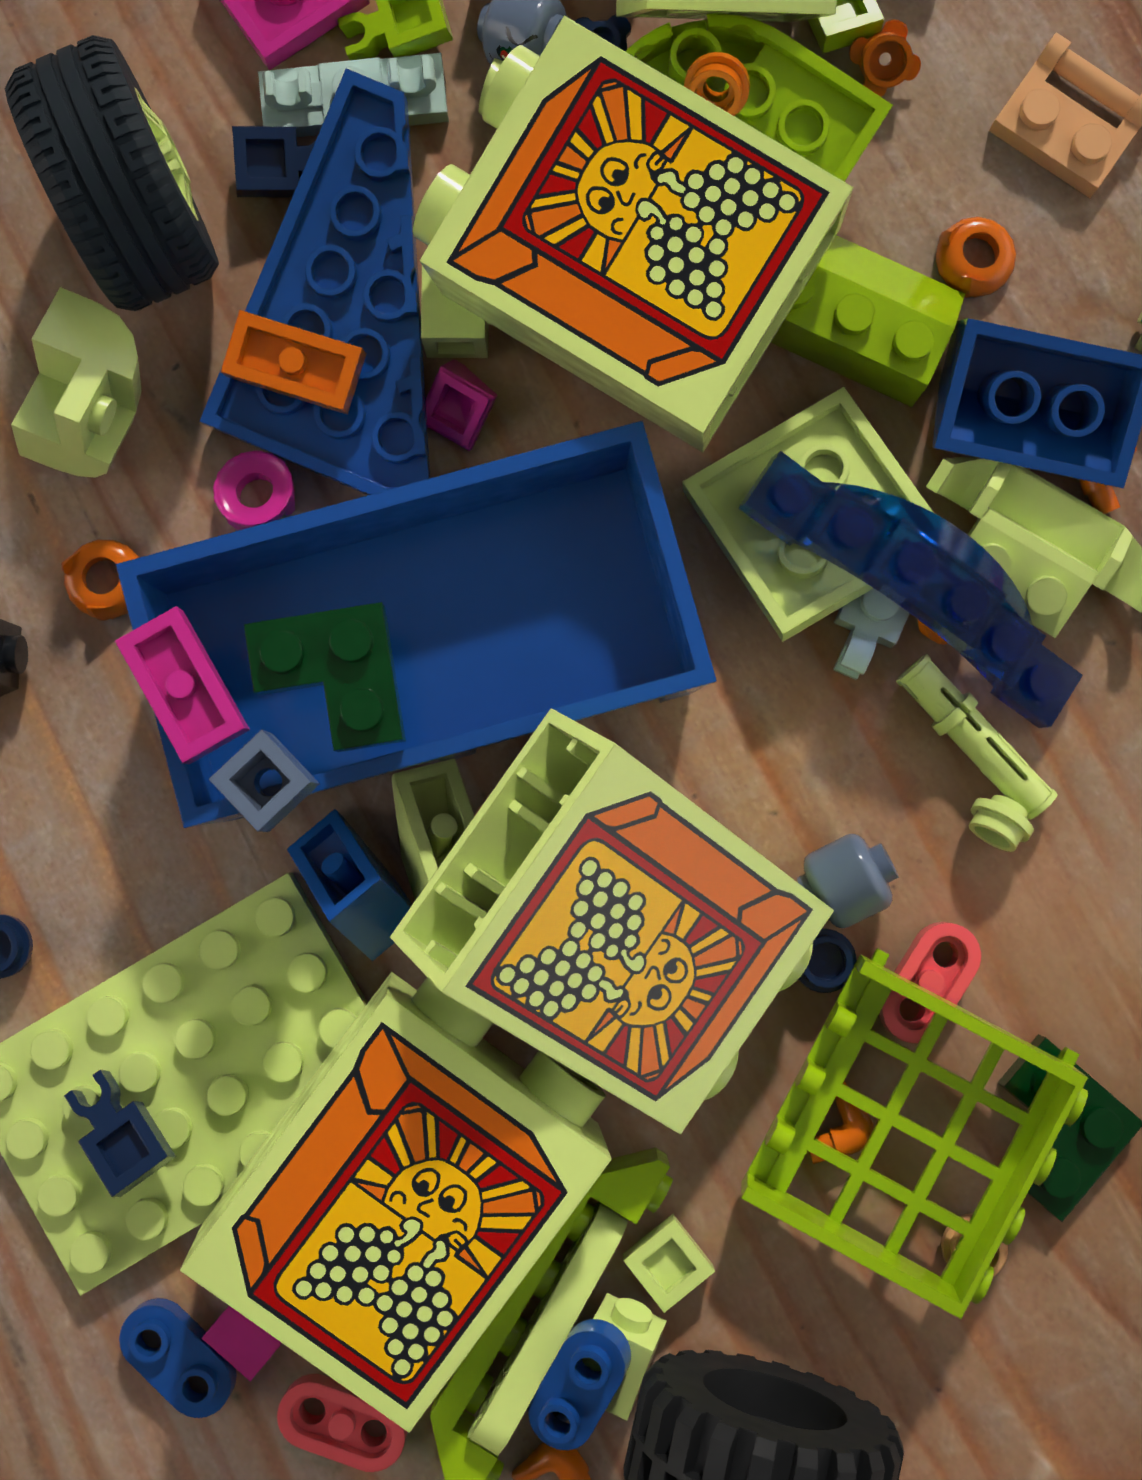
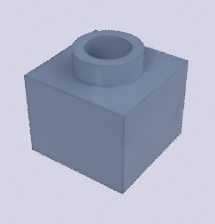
(241, 781)

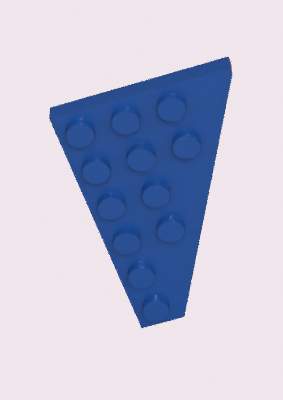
(349, 274)

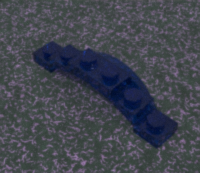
(924, 569)

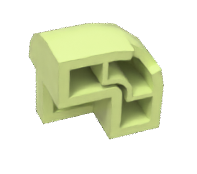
(83, 388)

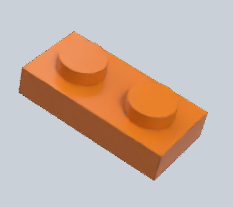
(293, 362)

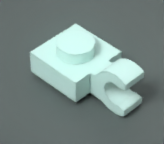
(870, 620)

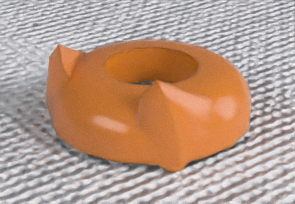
(964, 276)
(75, 570)

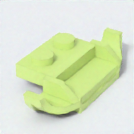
(1043, 537)

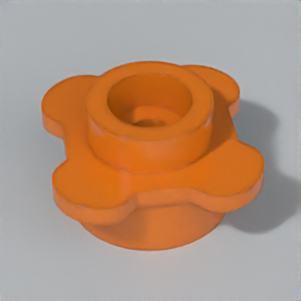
(891, 40)

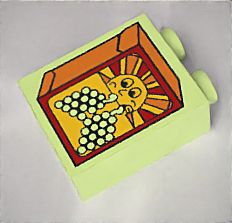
(629, 230)
(611, 923)
(402, 1198)

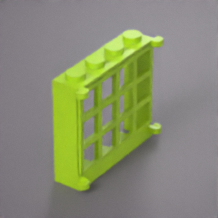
(821, 1080)

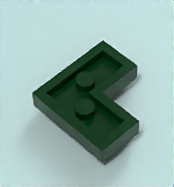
(345, 653)
(1082, 1148)

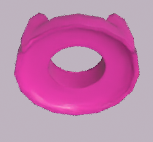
(243, 470)

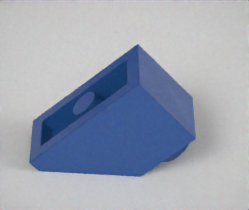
(350, 884)

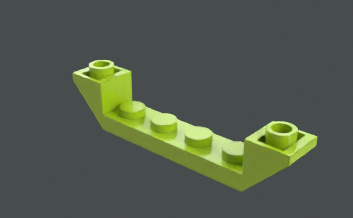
(625, 1186)

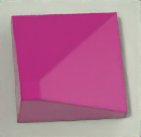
(458, 404)

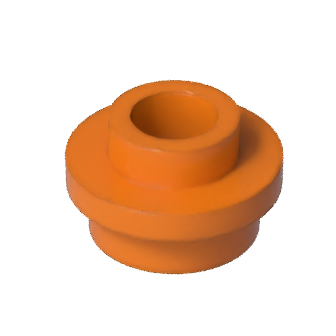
(723, 66)

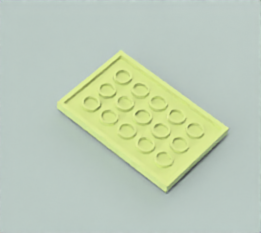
(214, 1046)

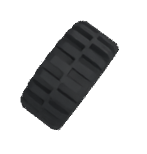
(754, 1422)

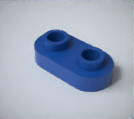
(177, 1359)
(576, 1388)

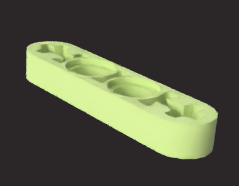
(547, 1330)

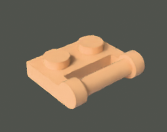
(1061, 131)

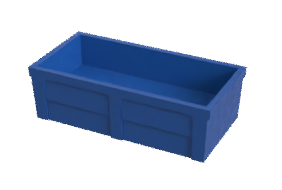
(499, 596)

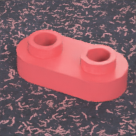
(946, 981)
(340, 1429)

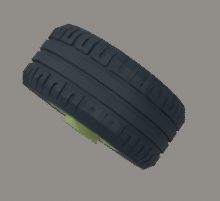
(111, 173)

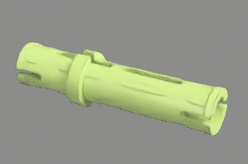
(975, 736)

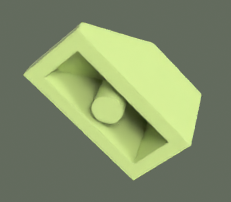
(430, 817)

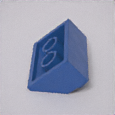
(1039, 402)

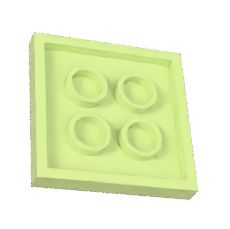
(785, 580)

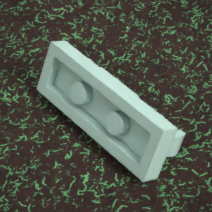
(304, 94)

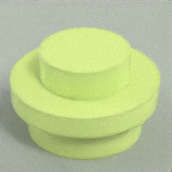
(1000, 822)

